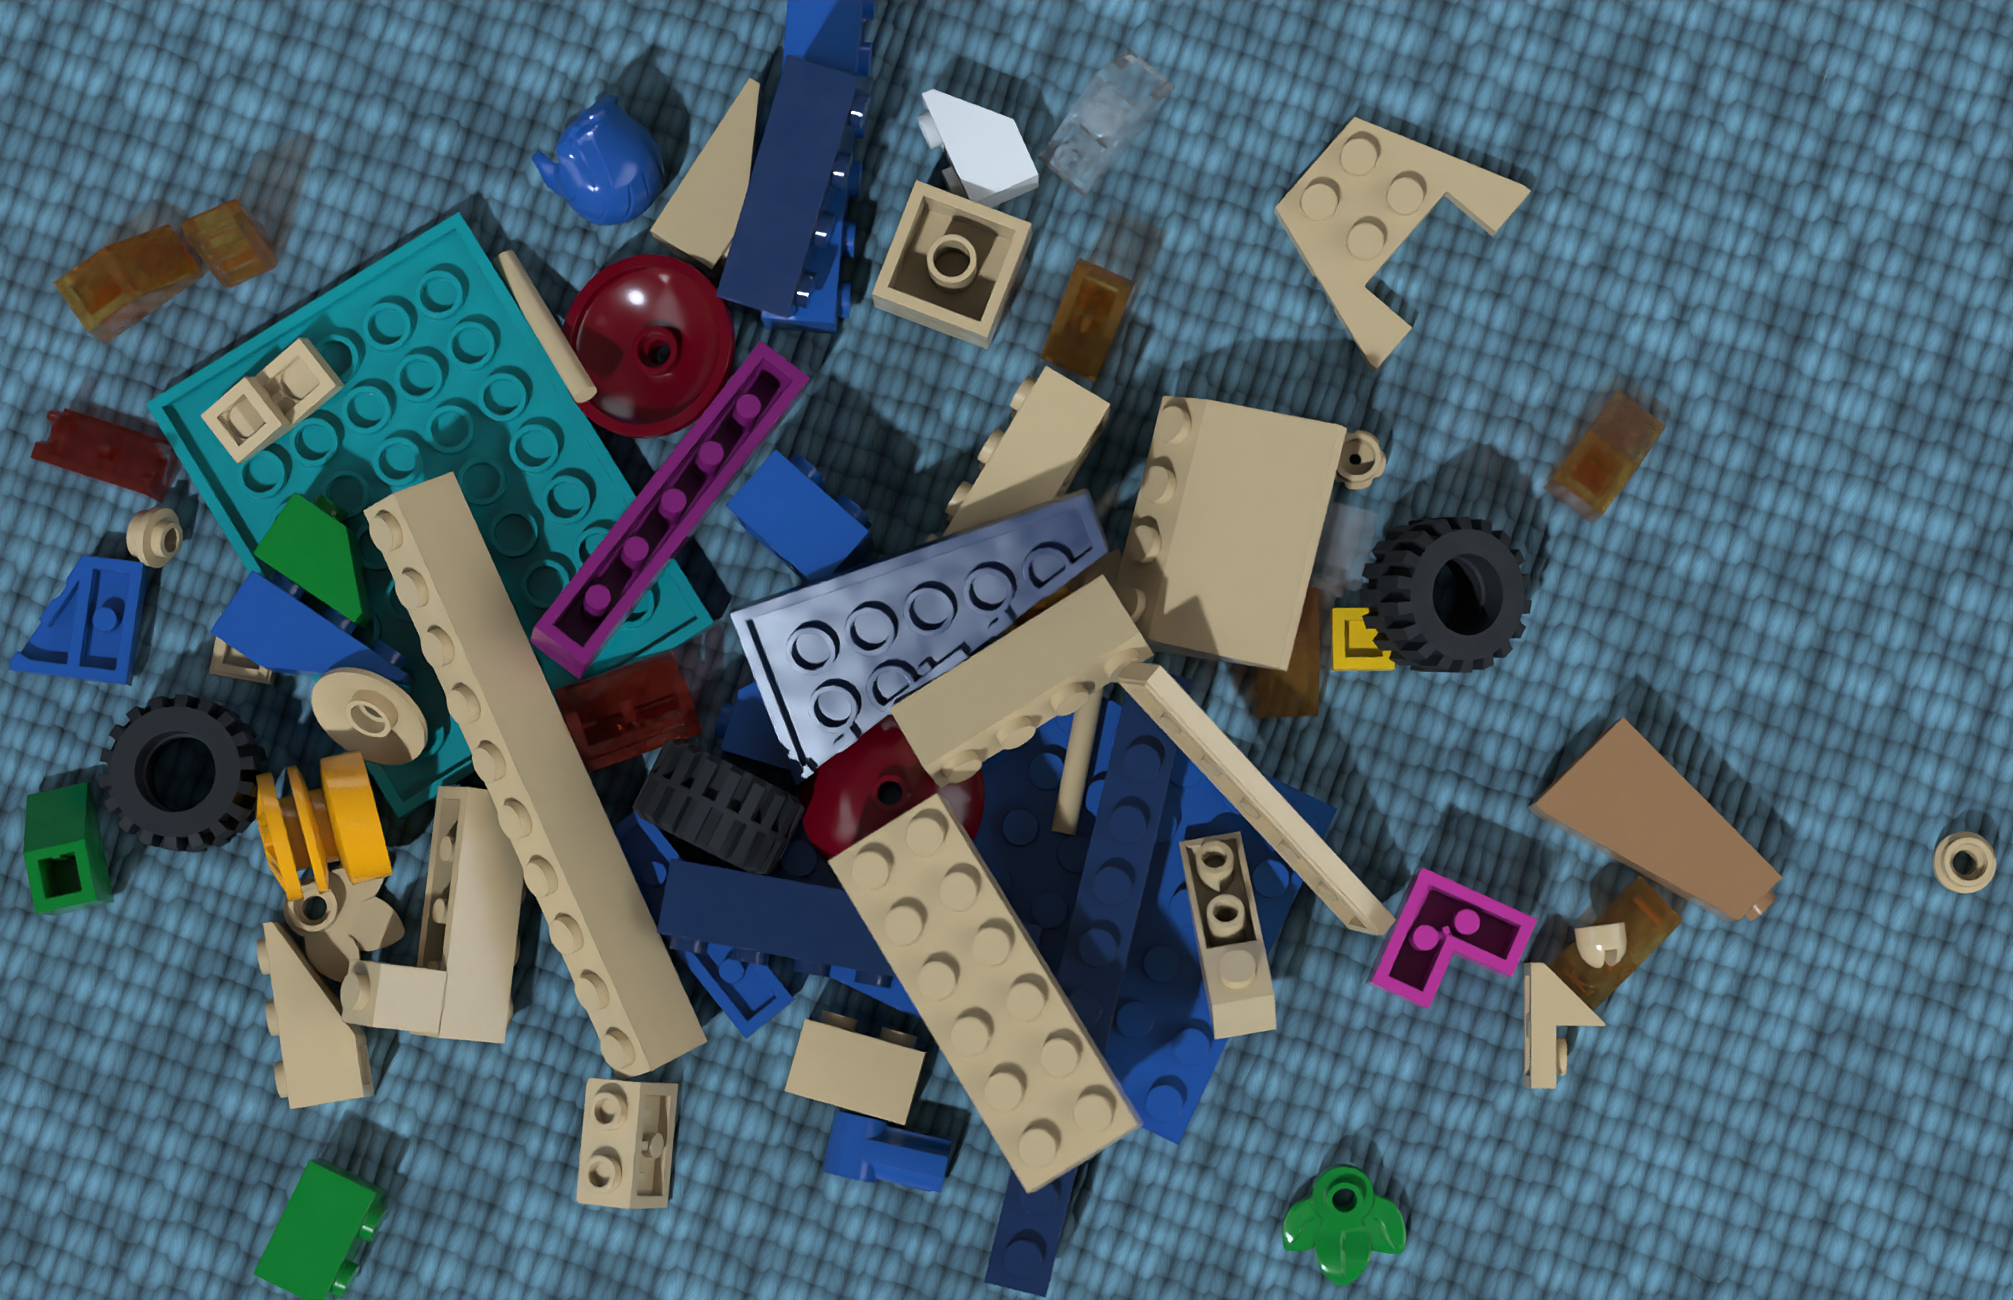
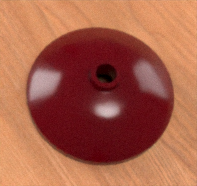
(624, 322)
(844, 797)

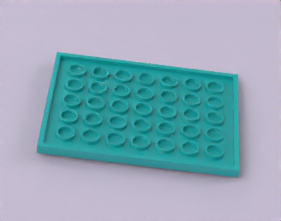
(434, 385)

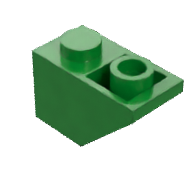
(65, 851)

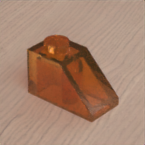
(1296, 690)

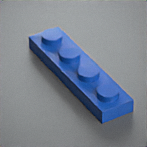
(743, 990)

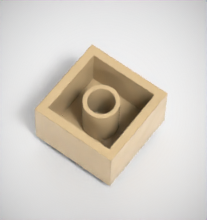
(952, 264)

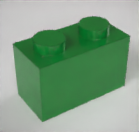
(322, 1232)

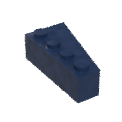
(793, 186)

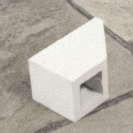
(981, 148)

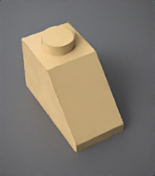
(393, 996)

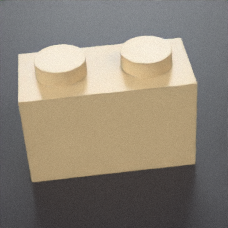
(856, 1068)

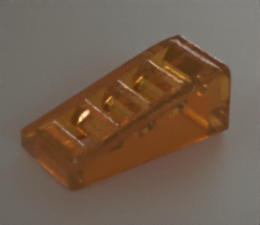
(231, 243)

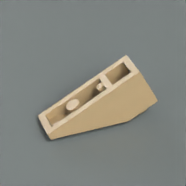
(709, 200)

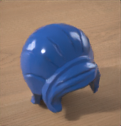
(606, 165)

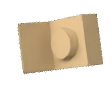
(1548, 1005)

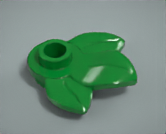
(1344, 1233)

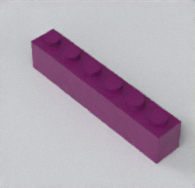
(669, 510)

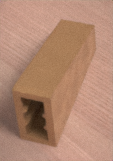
(1652, 820)

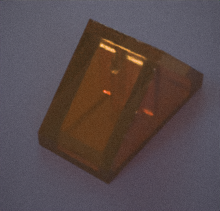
(1088, 319)

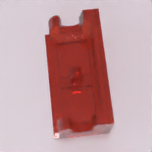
(107, 454)
(628, 710)

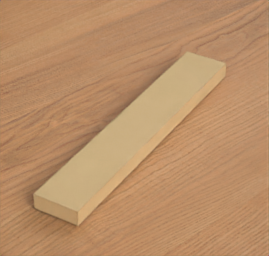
(1255, 798)

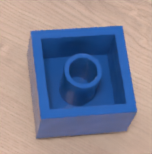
(798, 521)

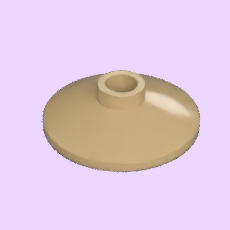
(369, 715)

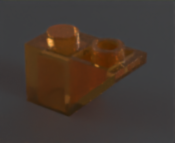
(128, 281)
(1605, 457)

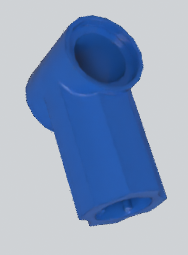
(872, 1150)

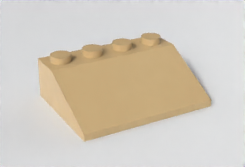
(1227, 530)

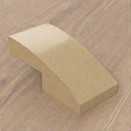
(273, 401)

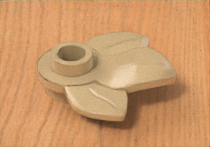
(351, 924)

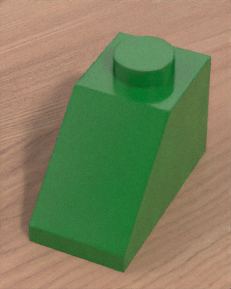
(319, 555)

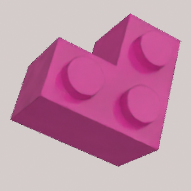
(1444, 921)

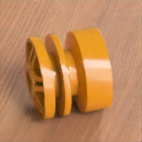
(323, 825)

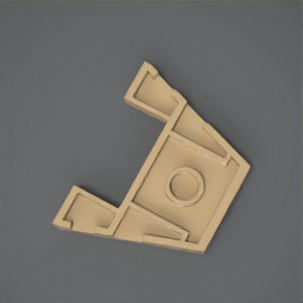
(1363, 206)

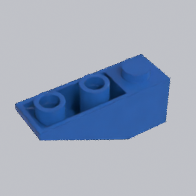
(290, 638)

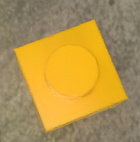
(1353, 644)

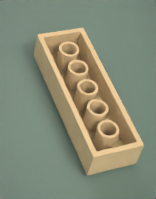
(985, 993)

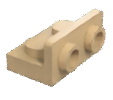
(627, 1143)

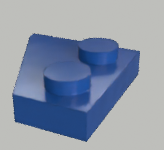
(91, 625)

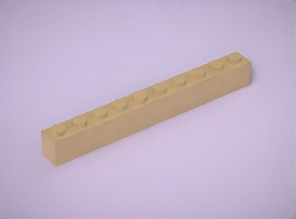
(534, 776)

